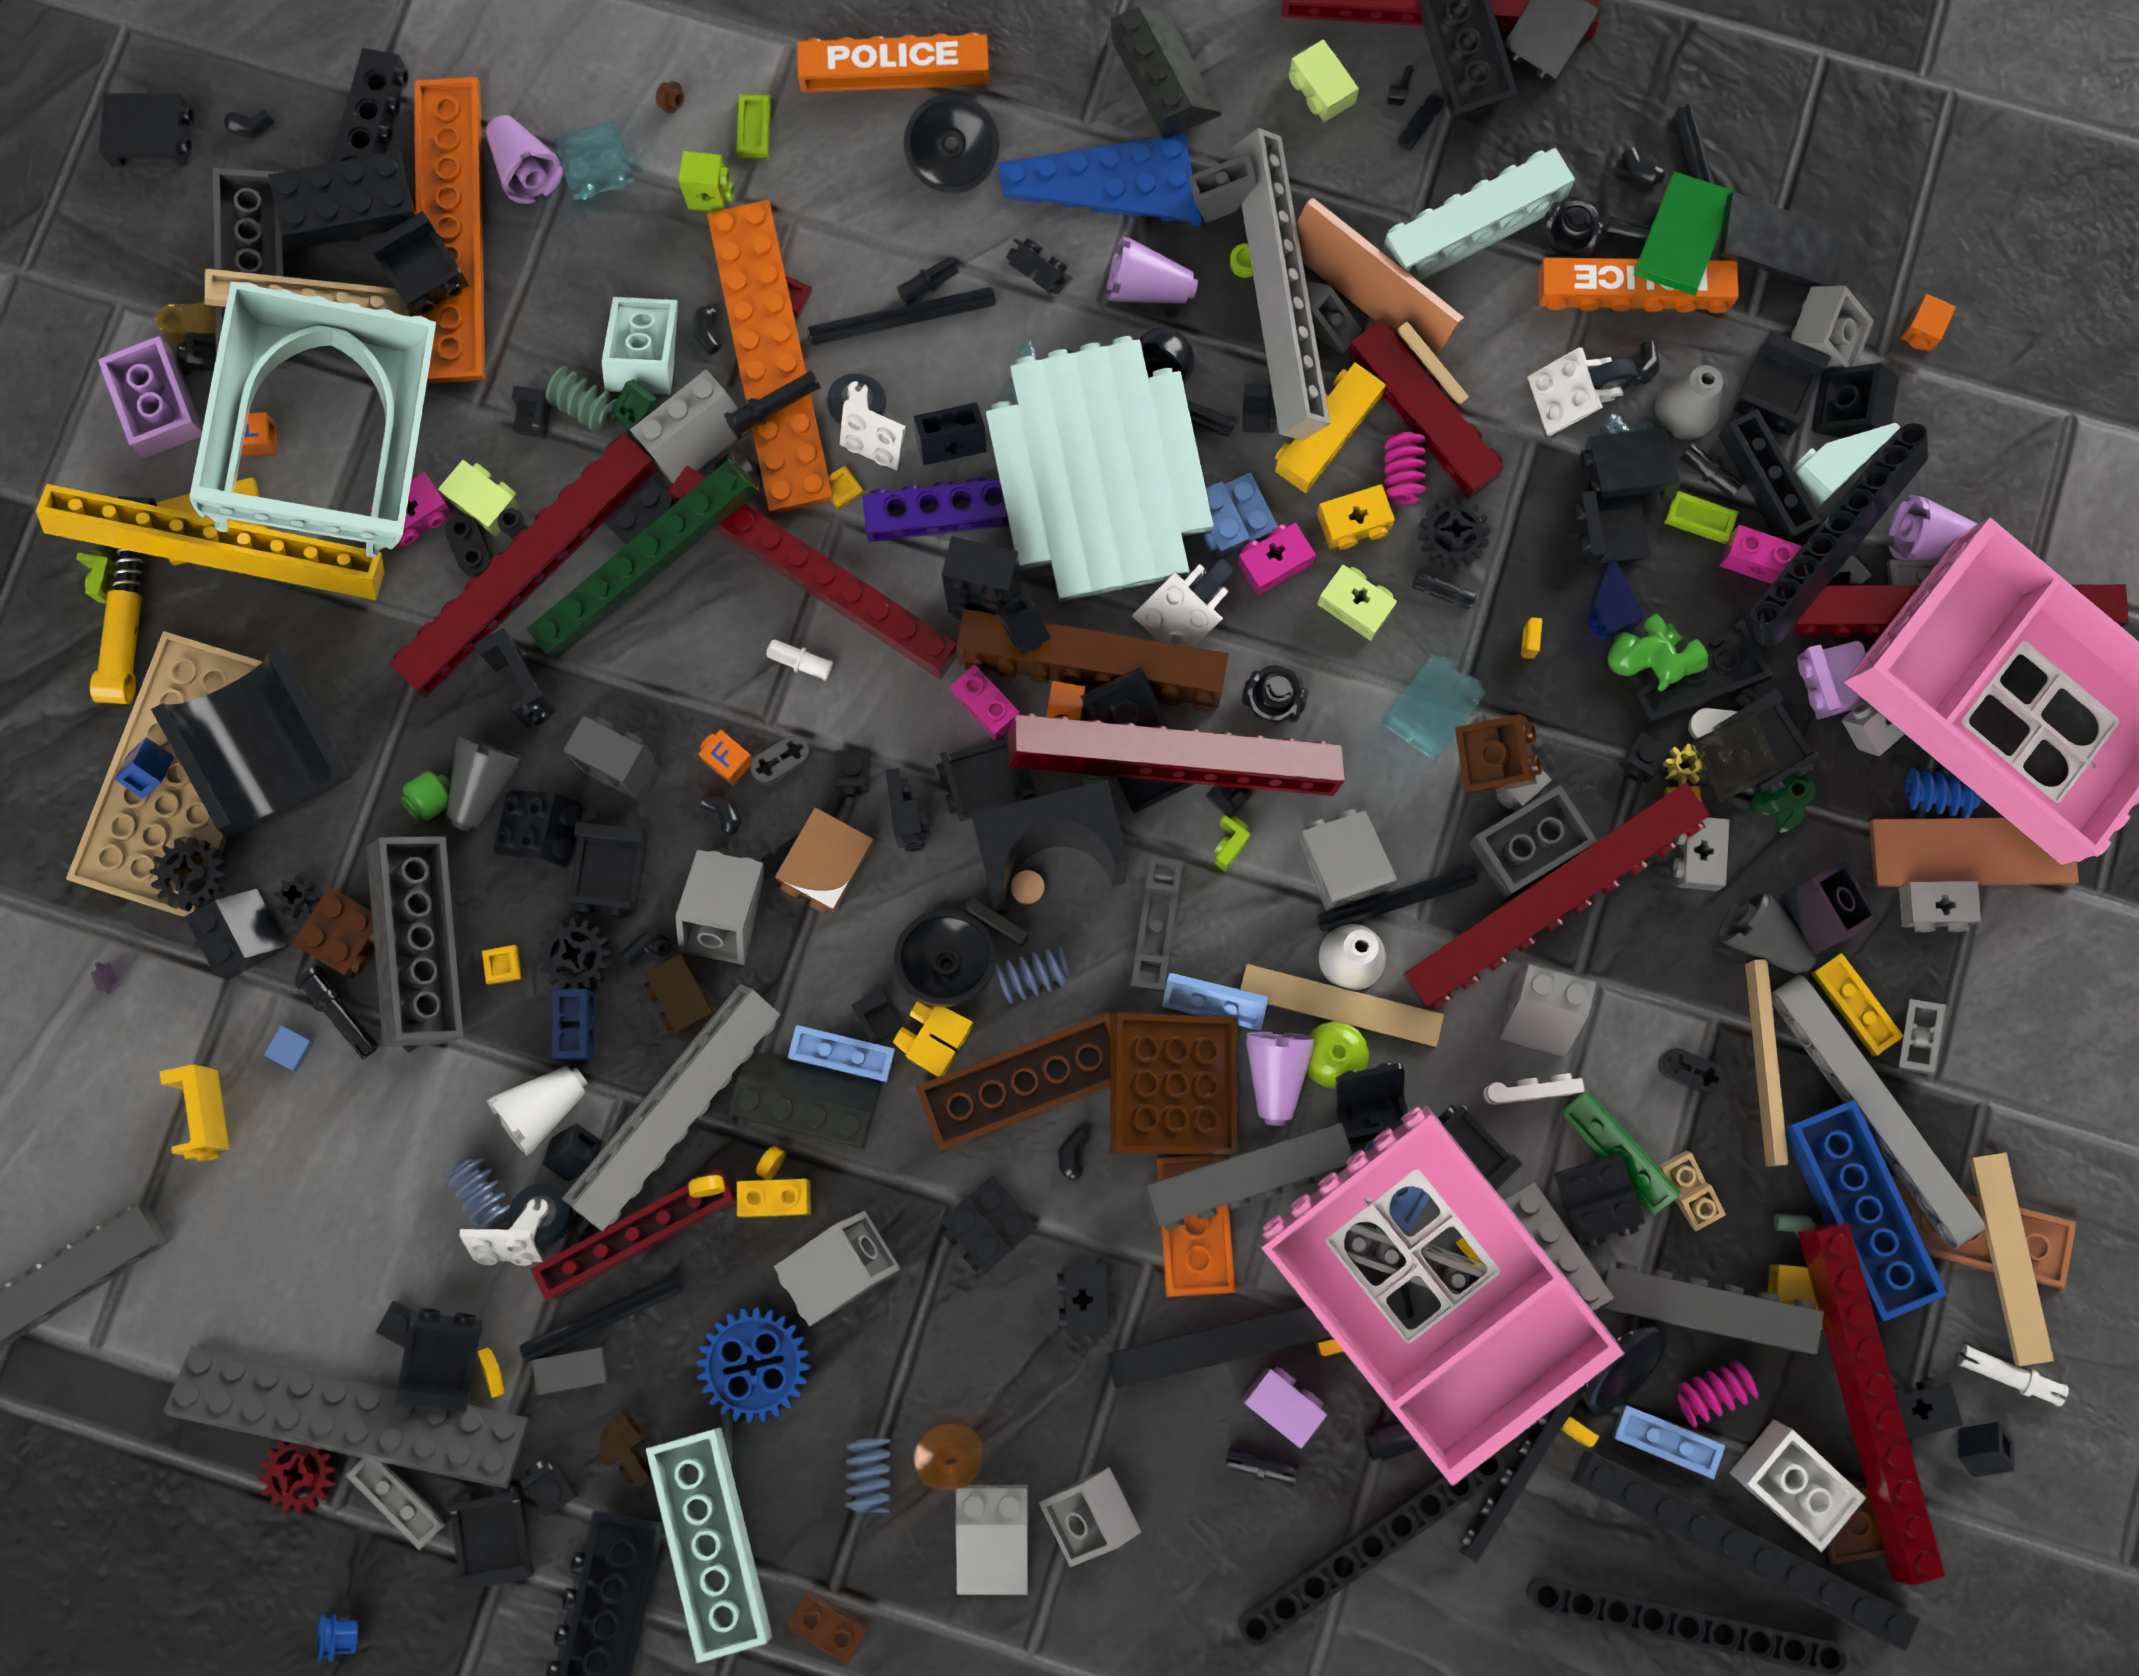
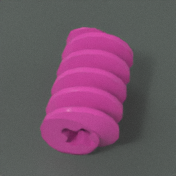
(1402, 467)
(1715, 1391)

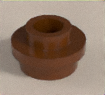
(669, 96)

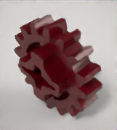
(291, 1486)

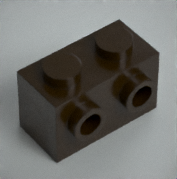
(679, 995)

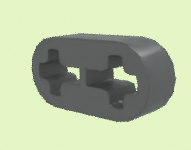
(784, 766)

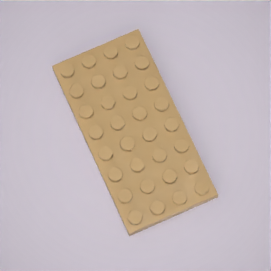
(131, 830)

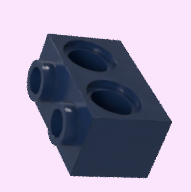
(573, 1025)

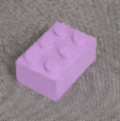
(151, 397)

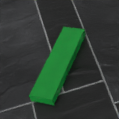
(1608, 1138)

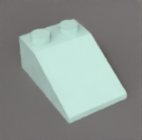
(640, 344)
(1830, 467)

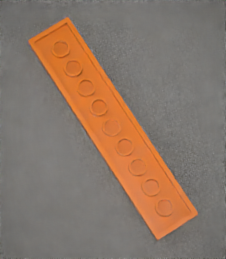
(451, 197)
(769, 354)

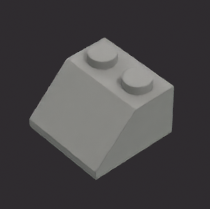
(1833, 325)
(1090, 1517)

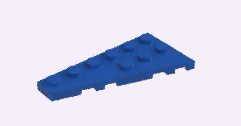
(1114, 179)

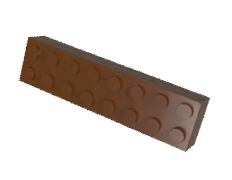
(1095, 659)

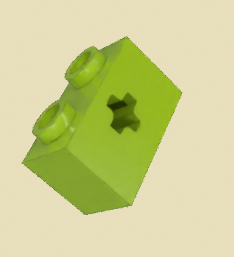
(705, 181)

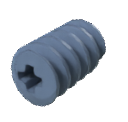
(1033, 974)
(478, 1193)
(867, 1475)

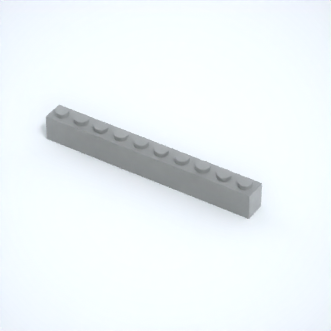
(1282, 290)

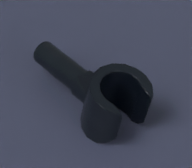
(1397, 94)

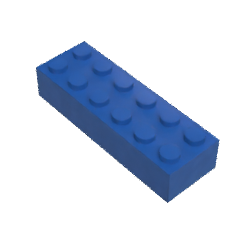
(1857, 1189)

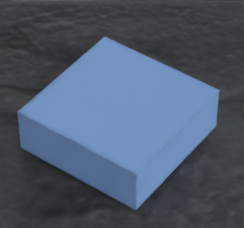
(288, 1048)

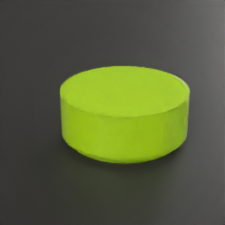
(1240, 261)

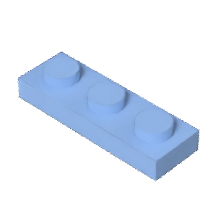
(1214, 1000)
(841, 1053)
(1668, 1441)

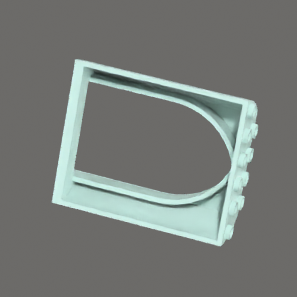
(259, 334)

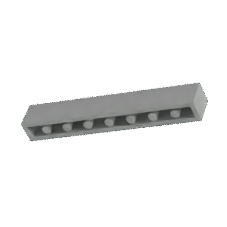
(671, 1107)

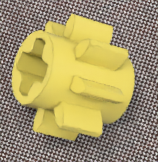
(1680, 757)

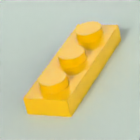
(1857, 1004)

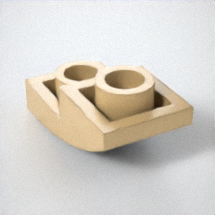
(1697, 1197)

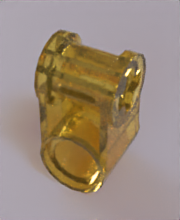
(188, 318)

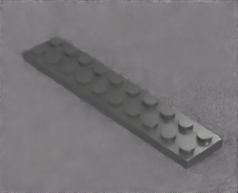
(345, 1417)

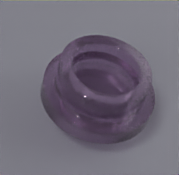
(105, 977)

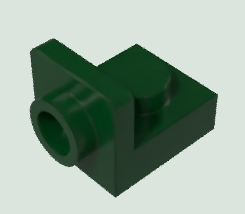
(634, 404)

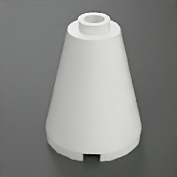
(1344, 964)
(538, 1106)

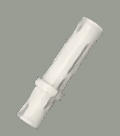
(2026, 1381)

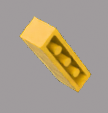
(1348, 406)

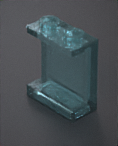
(1434, 706)

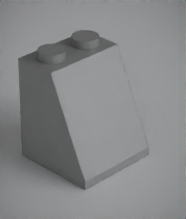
(1346, 859)
(719, 906)
(1546, 1010)
(836, 1267)

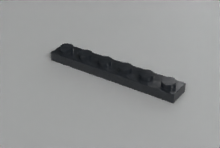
(1514, 1478)

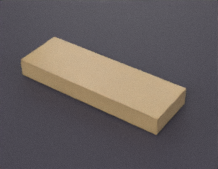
(1432, 363)

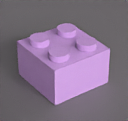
(1283, 1406)

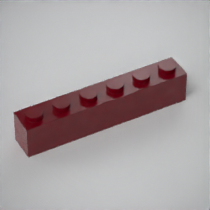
(1426, 409)
(628, 1239)

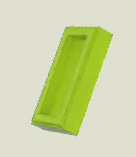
(753, 126)
(1701, 517)

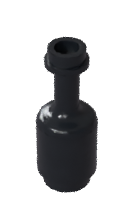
(1389, 1440)

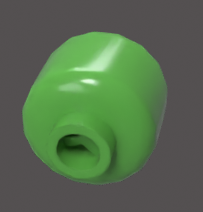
(426, 795)

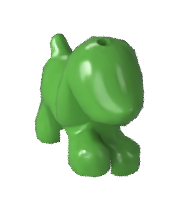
(1657, 650)

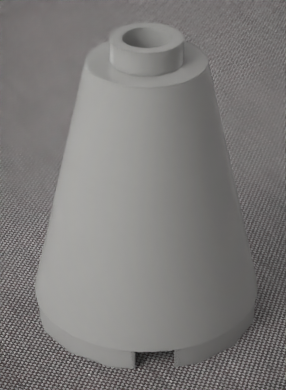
(1690, 403)

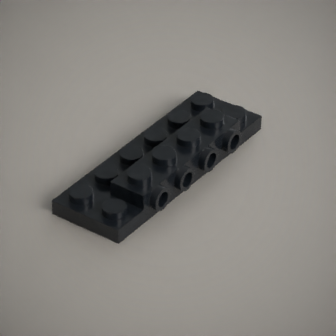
(607, 1597)

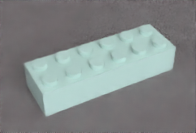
(1480, 216)
(709, 1545)

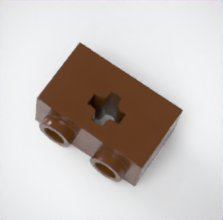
(828, 1627)

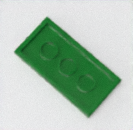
(1683, 234)

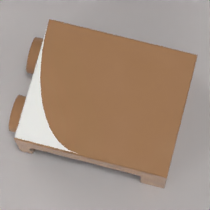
(823, 861)

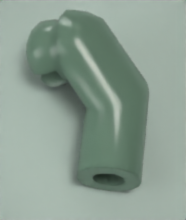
(1793, 1223)

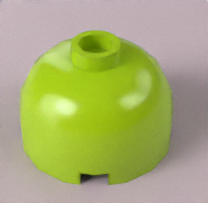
(1336, 1051)

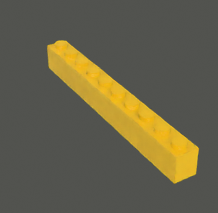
(196, 541)

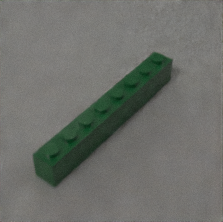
(643, 559)

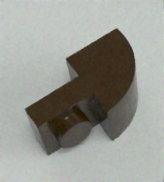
(620, 1443)

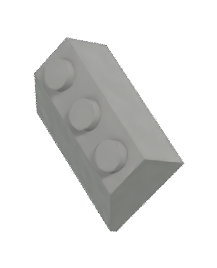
(688, 428)

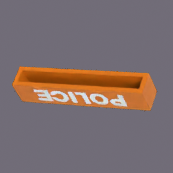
(893, 62)
(1611, 284)

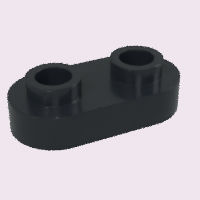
(468, 544)

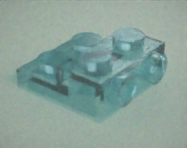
(594, 160)

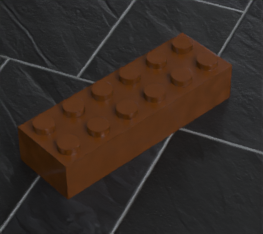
(1018, 1084)

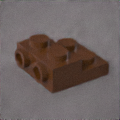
(1497, 754)
(338, 933)

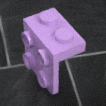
(1825, 677)

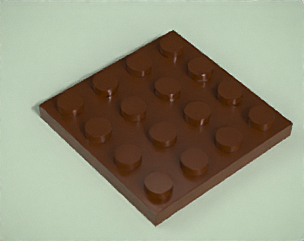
(1173, 1084)

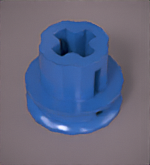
(335, 1637)

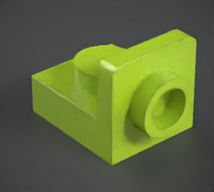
(101, 576)
(1229, 848)

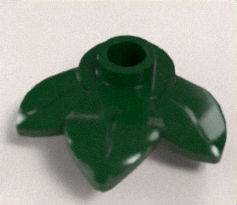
(1784, 804)

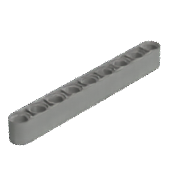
(1889, 1125)

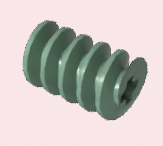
(579, 401)

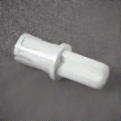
(799, 659)

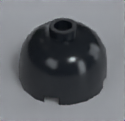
(1167, 349)

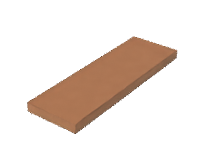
(1372, 278)
(1961, 850)
(2047, 1238)

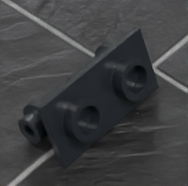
(1049, 271)

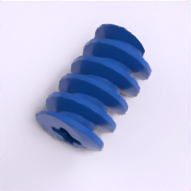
(1941, 791)

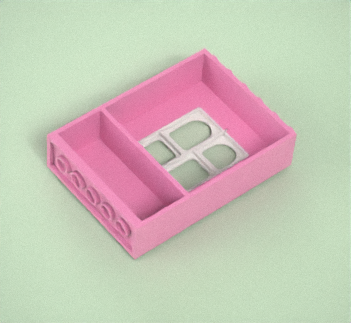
(1956, 642)
(1488, 1354)

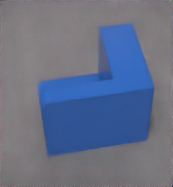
(144, 767)

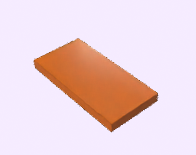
(1200, 1252)

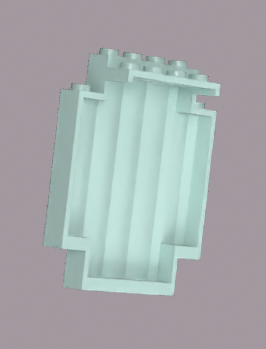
(1099, 469)

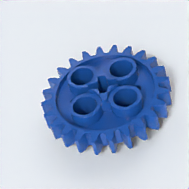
(760, 1395)

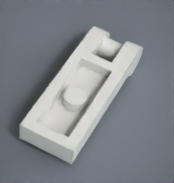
(1530, 1090)

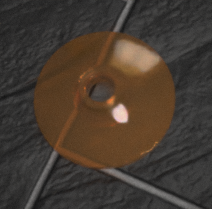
(948, 1442)

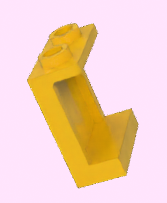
(203, 1111)

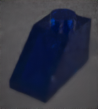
(1613, 604)

